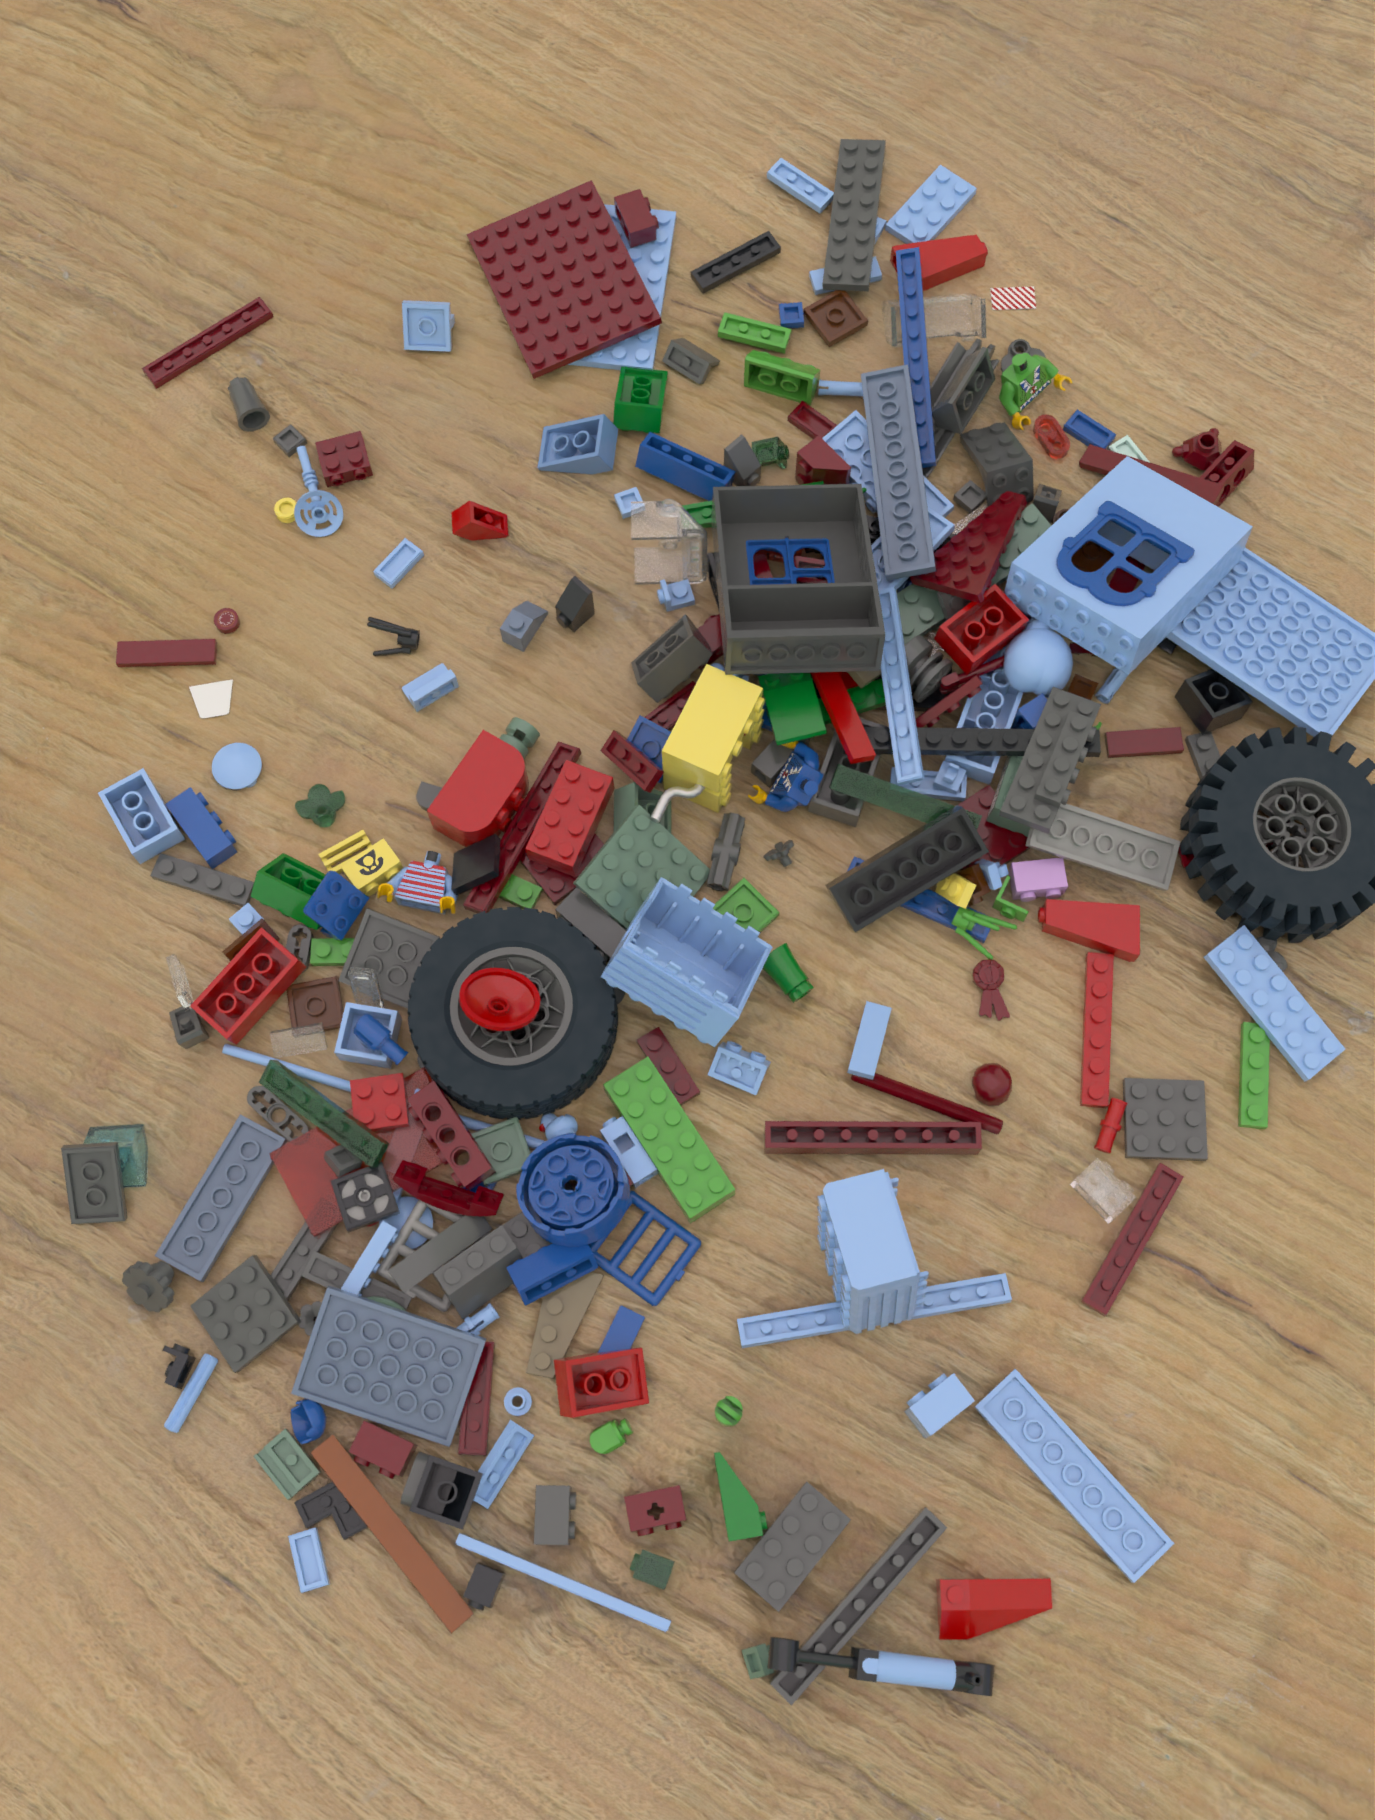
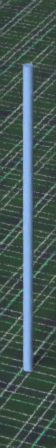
(341, 1083)

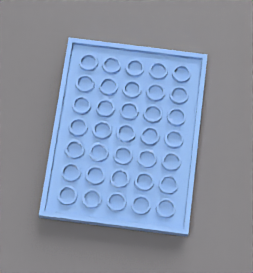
(1281, 645)

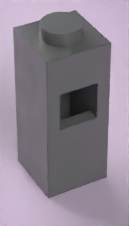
(771, 761)

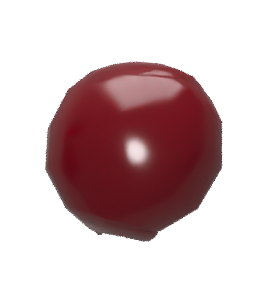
(992, 1084)

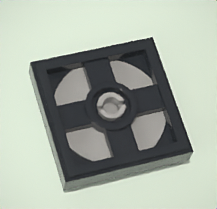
(364, 1197)

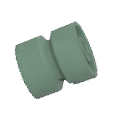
(520, 735)

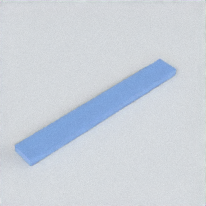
(898, 694)
(563, 1582)

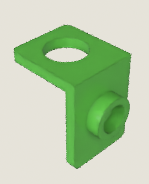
(1006, 908)

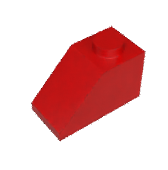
(479, 522)

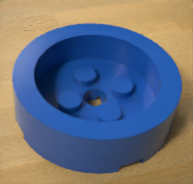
(568, 1215)

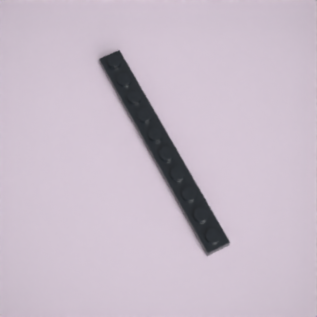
(968, 741)

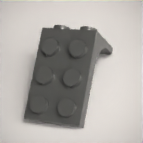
(1000, 461)

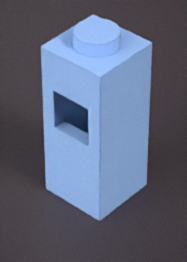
(629, 1150)

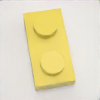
(956, 889)

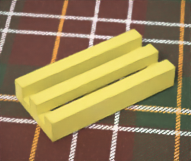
(348, 852)

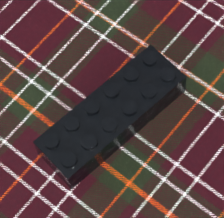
(907, 868)

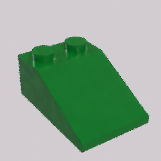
(640, 400)
(792, 706)
(739, 1508)

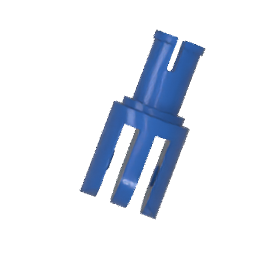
(378, 1038)

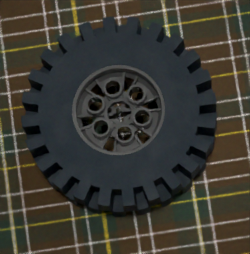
(1267, 886)

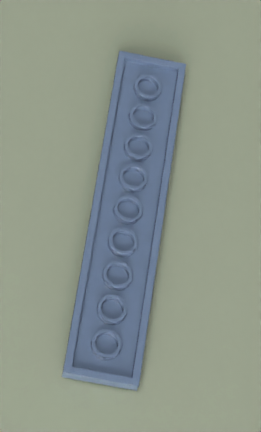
(897, 473)

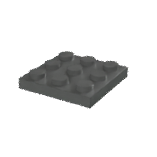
(391, 950)
(1165, 1119)
(245, 1313)

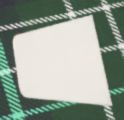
(212, 698)

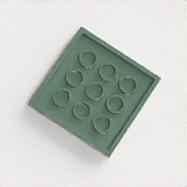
(634, 862)

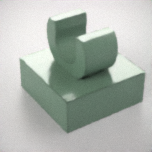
(757, 1660)

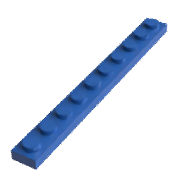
(915, 347)

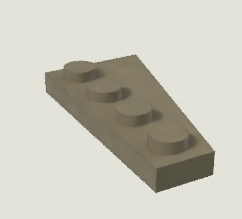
(559, 1322)

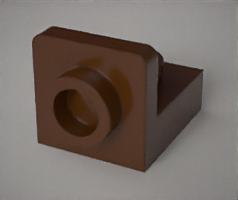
(975, 875)

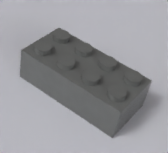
(835, 804)
(792, 1546)

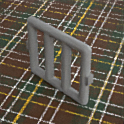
(398, 1248)

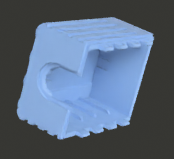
(688, 962)
(869, 1252)

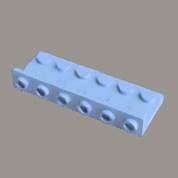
(852, 445)

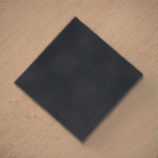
(476, 864)

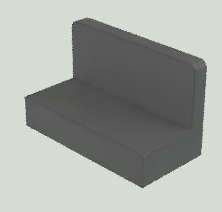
(689, 360)

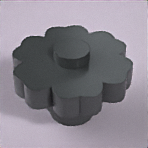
(150, 1284)

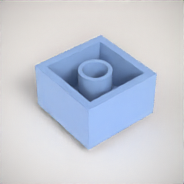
(351, 1048)
(939, 1405)

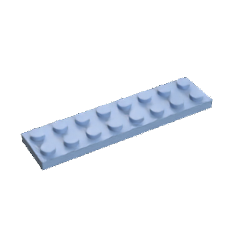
(1074, 1476)

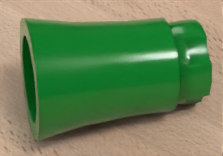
(787, 973)

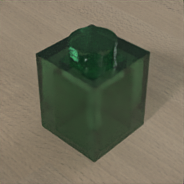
(652, 1568)

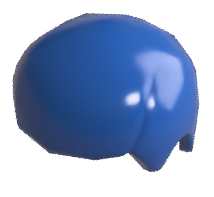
(308, 1421)

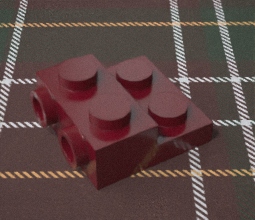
(343, 459)

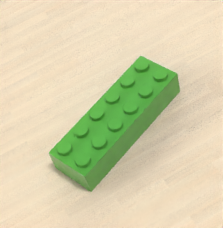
(669, 1139)

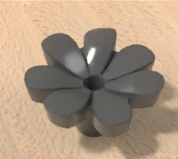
(780, 853)

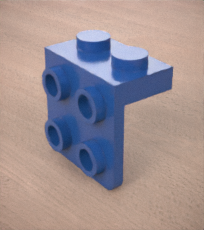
(335, 905)

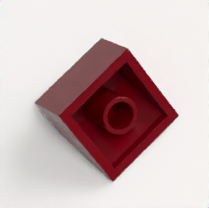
(820, 463)

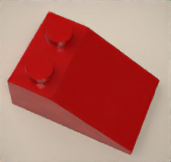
(601, 1382)

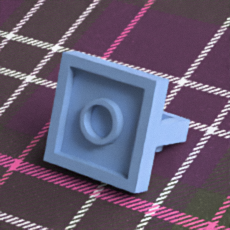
(427, 325)

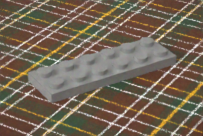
(1108, 846)

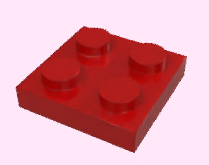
(380, 1102)

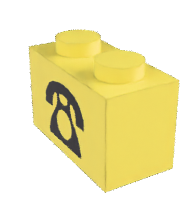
(372, 867)

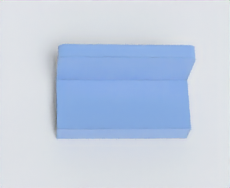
(430, 686)

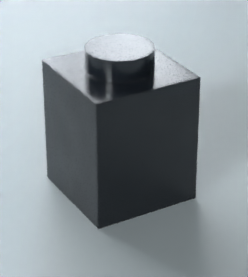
(483, 1586)

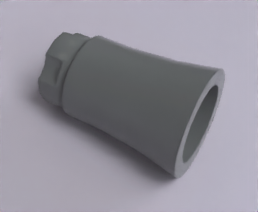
(247, 405)

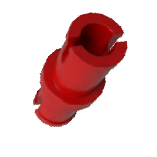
(1110, 1125)

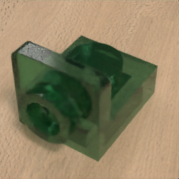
(771, 451)

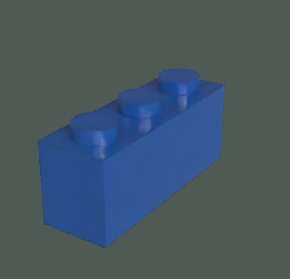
(202, 827)
(550, 1270)

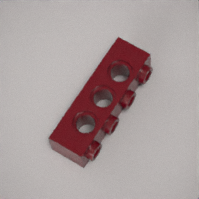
(1230, 468)
(478, 1166)

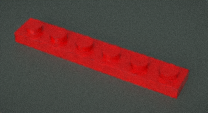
(1097, 1030)

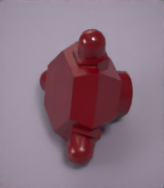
(1200, 449)

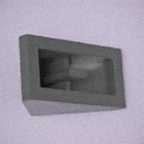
(1047, 500)

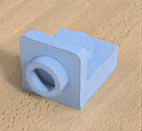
(675, 595)

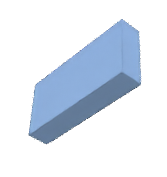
(398, 563)
(309, 1560)

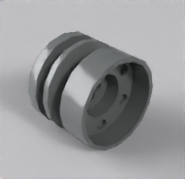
(925, 671)

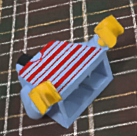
(422, 886)

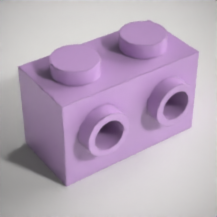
(1038, 879)

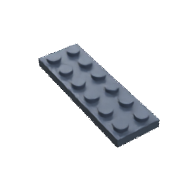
(220, 1199)

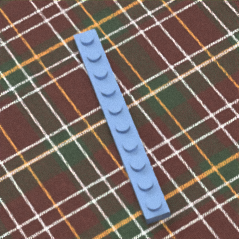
(826, 1317)

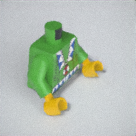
(1024, 382)

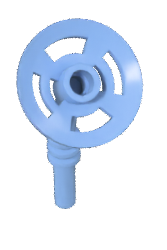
(317, 504)

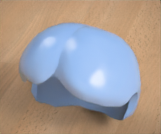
(1038, 660)

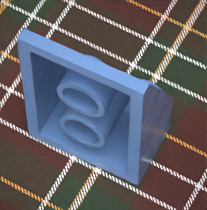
(579, 446)

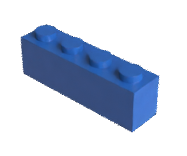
(682, 466)

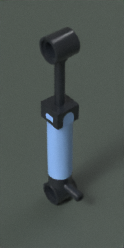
(889, 1667)

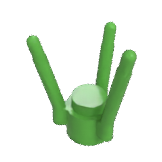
(966, 919)

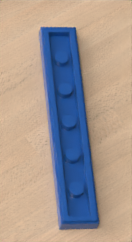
(937, 909)

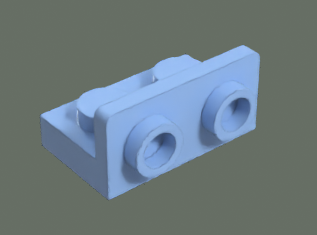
(739, 1067)

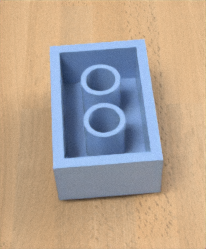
(141, 816)

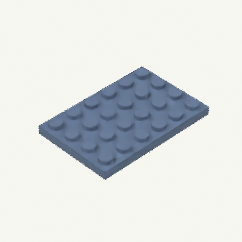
(388, 1366)

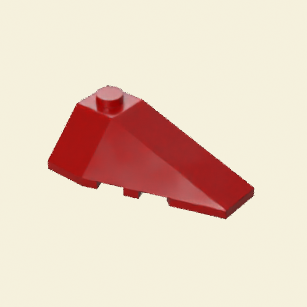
(983, 1605)

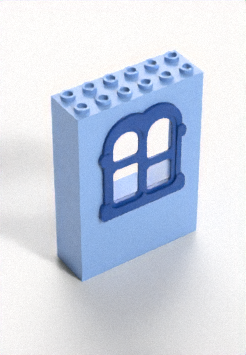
(1139, 517)

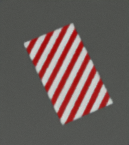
(1013, 298)

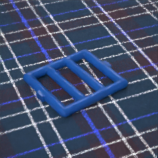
(672, 1229)

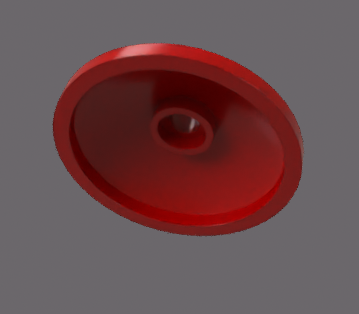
(499, 999)

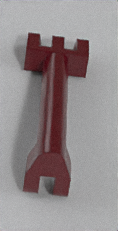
(952, 681)

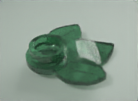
(321, 805)

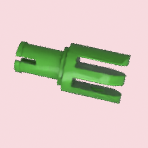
(728, 1411)

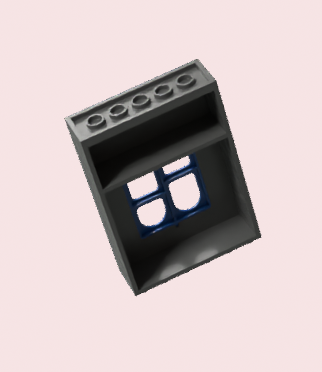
(785, 624)

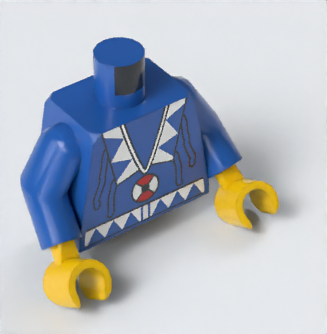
(796, 781)

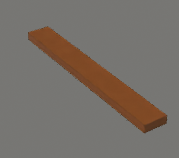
(392, 1534)

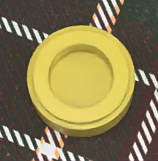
(285, 510)

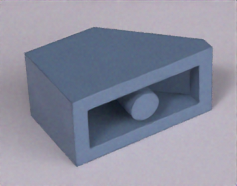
(522, 625)

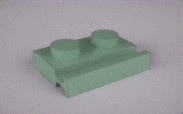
(287, 1464)

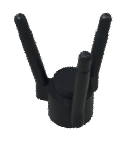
(407, 637)

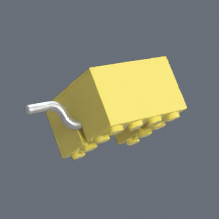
(711, 729)

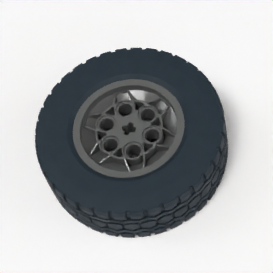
(556, 1055)

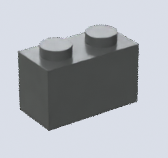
(553, 1515)

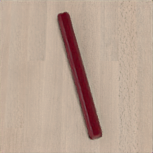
(931, 1101)

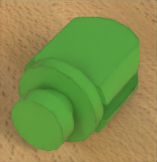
(610, 1436)

